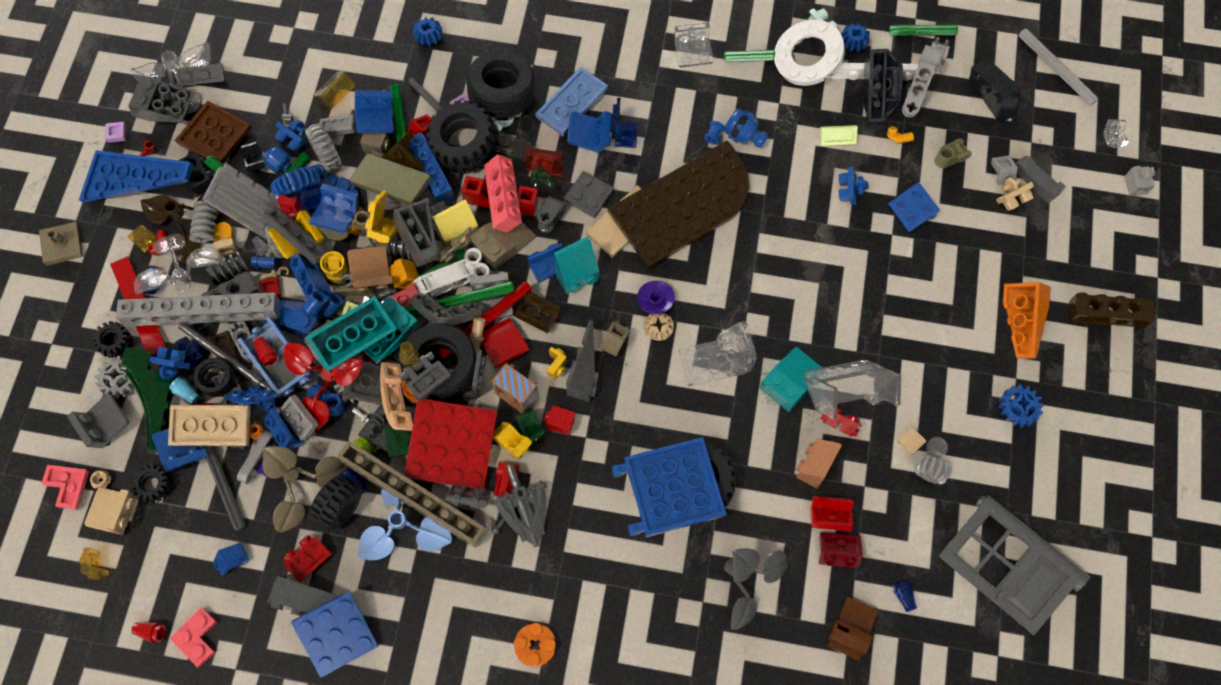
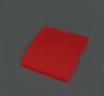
(503, 342)

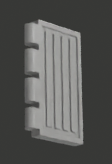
(239, 199)

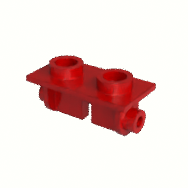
(848, 423)

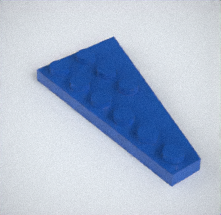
(123, 174)

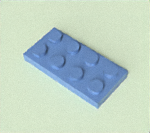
(576, 95)

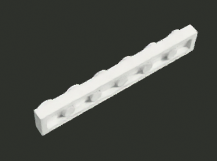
(856, 71)

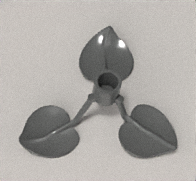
(740, 567)

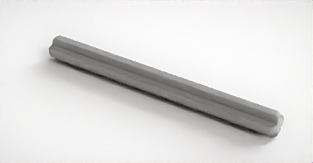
(1058, 66)

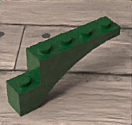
(150, 389)

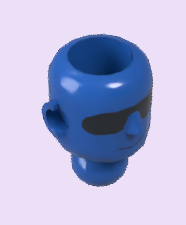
(743, 127)

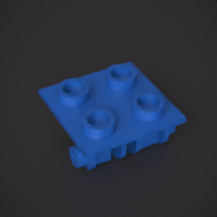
(914, 207)
(255, 395)

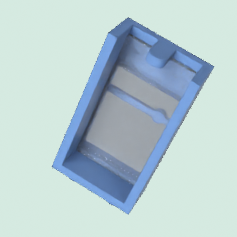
(277, 375)

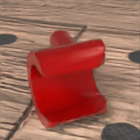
(148, 149)

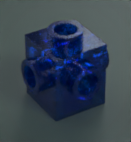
(191, 348)

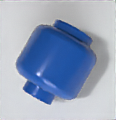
(277, 159)

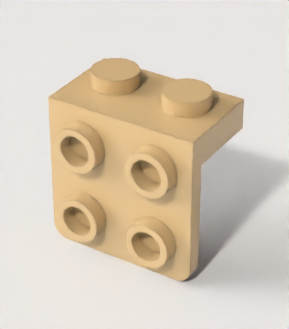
(110, 510)

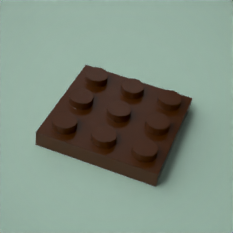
(213, 133)

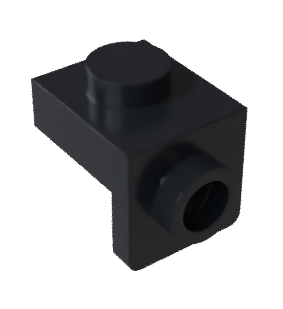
(253, 157)

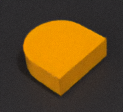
(222, 231)

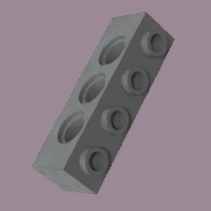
(241, 281)

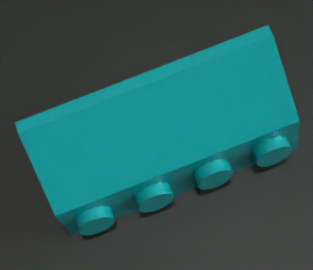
(350, 334)

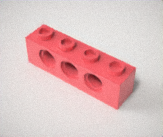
(502, 193)

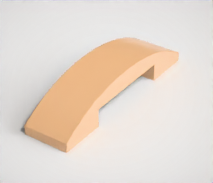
(392, 397)

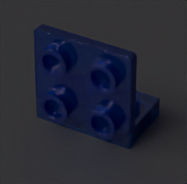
(623, 132)

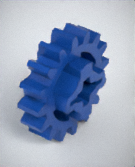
(1020, 406)

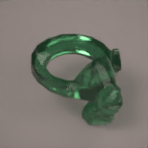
(543, 177)

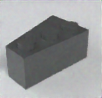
(416, 231)
(296, 596)

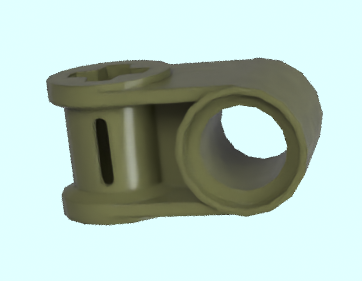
(953, 152)

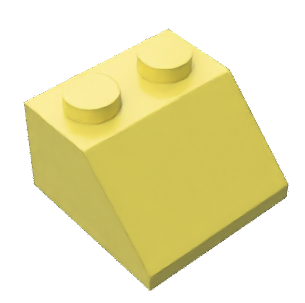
(454, 221)

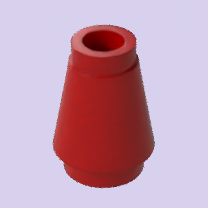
(266, 353)
(149, 631)

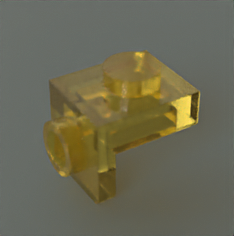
(89, 564)

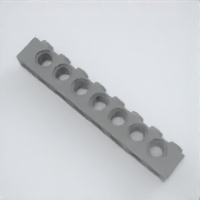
(198, 309)

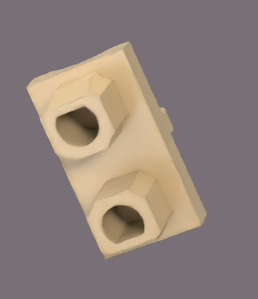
(1012, 186)

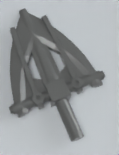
(530, 527)

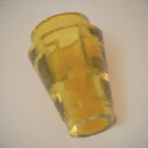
(408, 353)

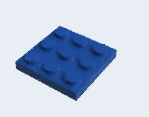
(334, 633)

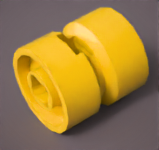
(334, 266)

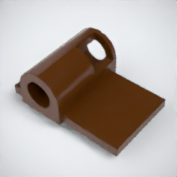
(852, 629)

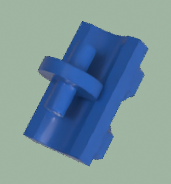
(296, 128)
(854, 185)
(169, 360)

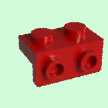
(831, 513)

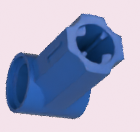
(329, 398)

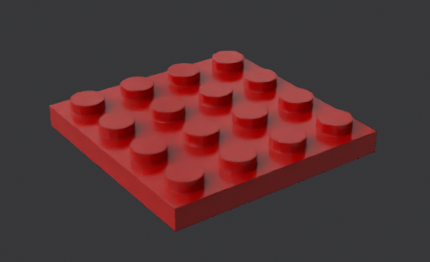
(450, 443)

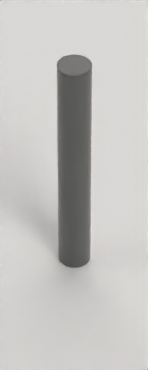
(424, 94)

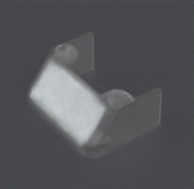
(851, 382)

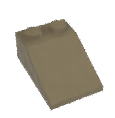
(498, 246)

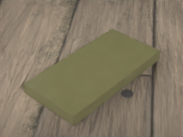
(398, 180)

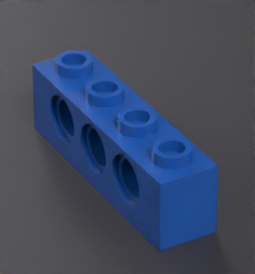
(438, 184)

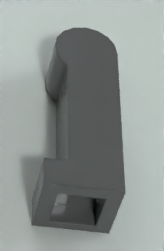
(1043, 184)

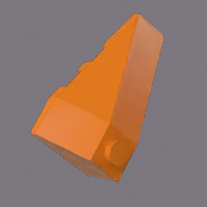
(1027, 312)

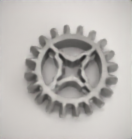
(323, 147)

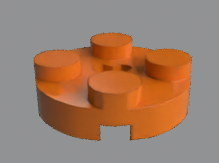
(533, 657)

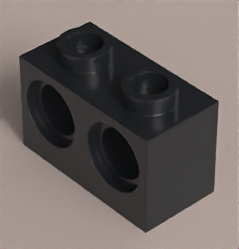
(198, 173)

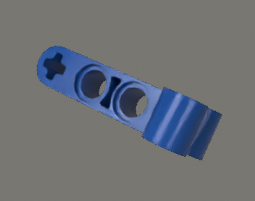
(315, 288)

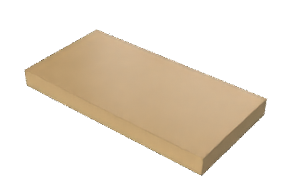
(607, 233)
(209, 425)

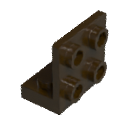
(400, 154)

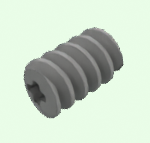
(202, 222)

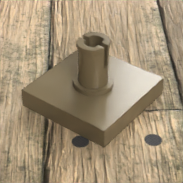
(61, 243)

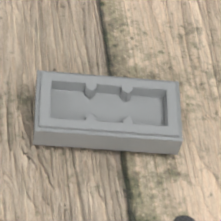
(339, 125)

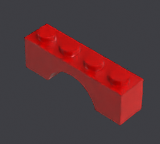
(476, 193)

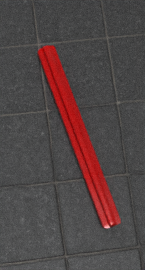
(496, 311)

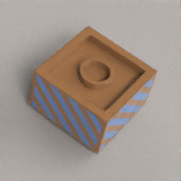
(515, 388)

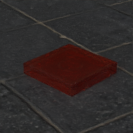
(550, 160)

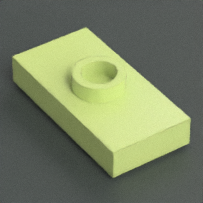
(838, 135)

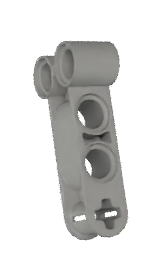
(928, 61)

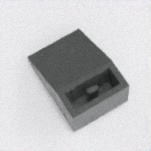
(159, 101)

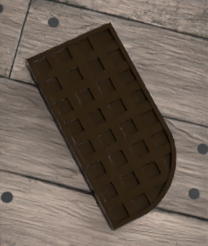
(683, 204)

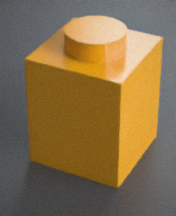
(403, 273)

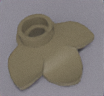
(447, 254)

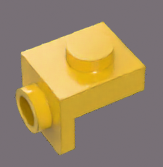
(558, 366)

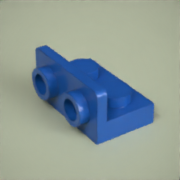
(543, 263)

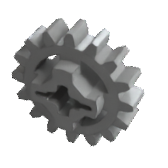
(117, 379)

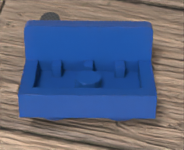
(281, 430)

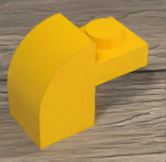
(511, 440)

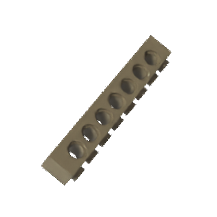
(411, 494)

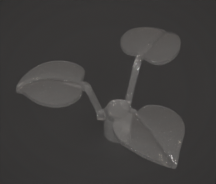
(195, 56)
(180, 278)

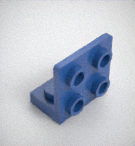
(373, 111)
(336, 209)
(175, 456)

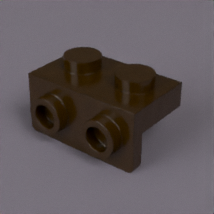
(538, 312)

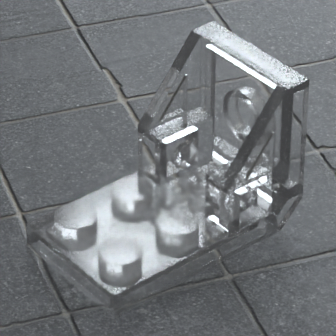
(724, 358)

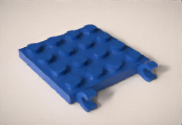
(672, 487)

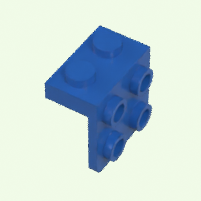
(589, 131)

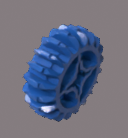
(296, 182)

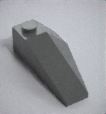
(582, 373)

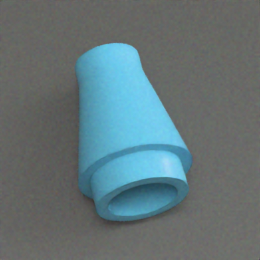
(183, 389)

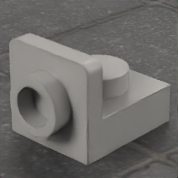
(1005, 168)

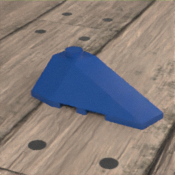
(295, 320)

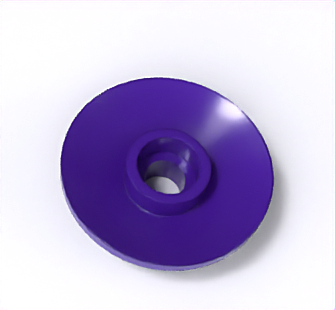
(655, 290)

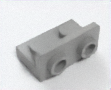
(298, 418)

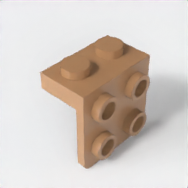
(369, 268)

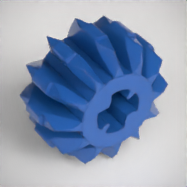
(427, 31)
(855, 37)

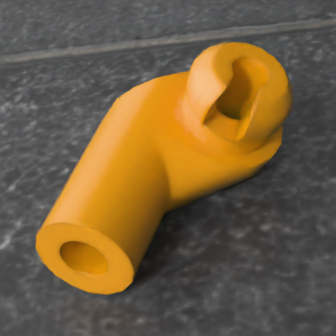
(897, 137)

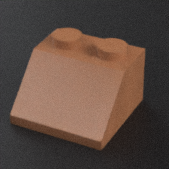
(817, 462)

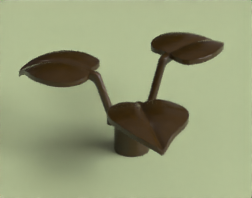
(157, 211)

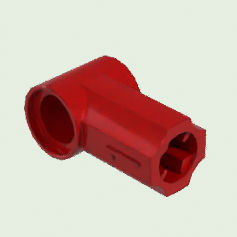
(503, 482)

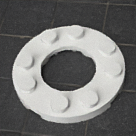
(809, 74)

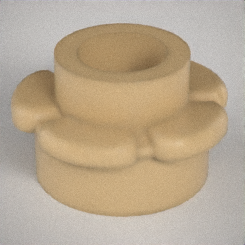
(96, 476)

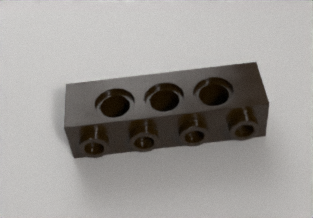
(1141, 315)

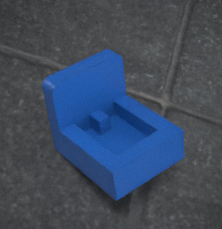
(230, 558)

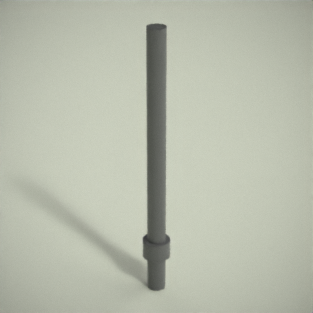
(256, 380)

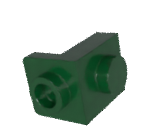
(529, 425)

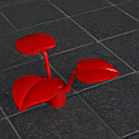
(298, 362)

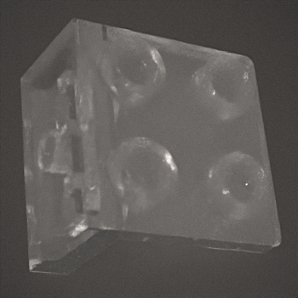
(693, 44)

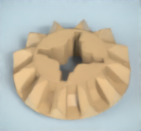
(653, 332)

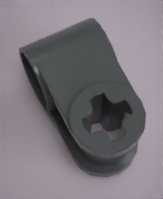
(550, 214)

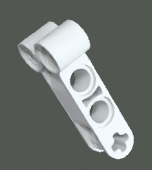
(453, 275)

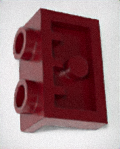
(840, 550)

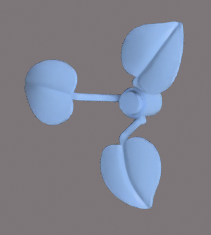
(377, 545)

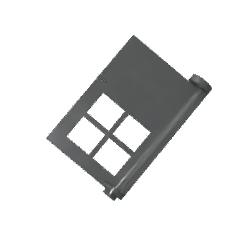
(1033, 584)

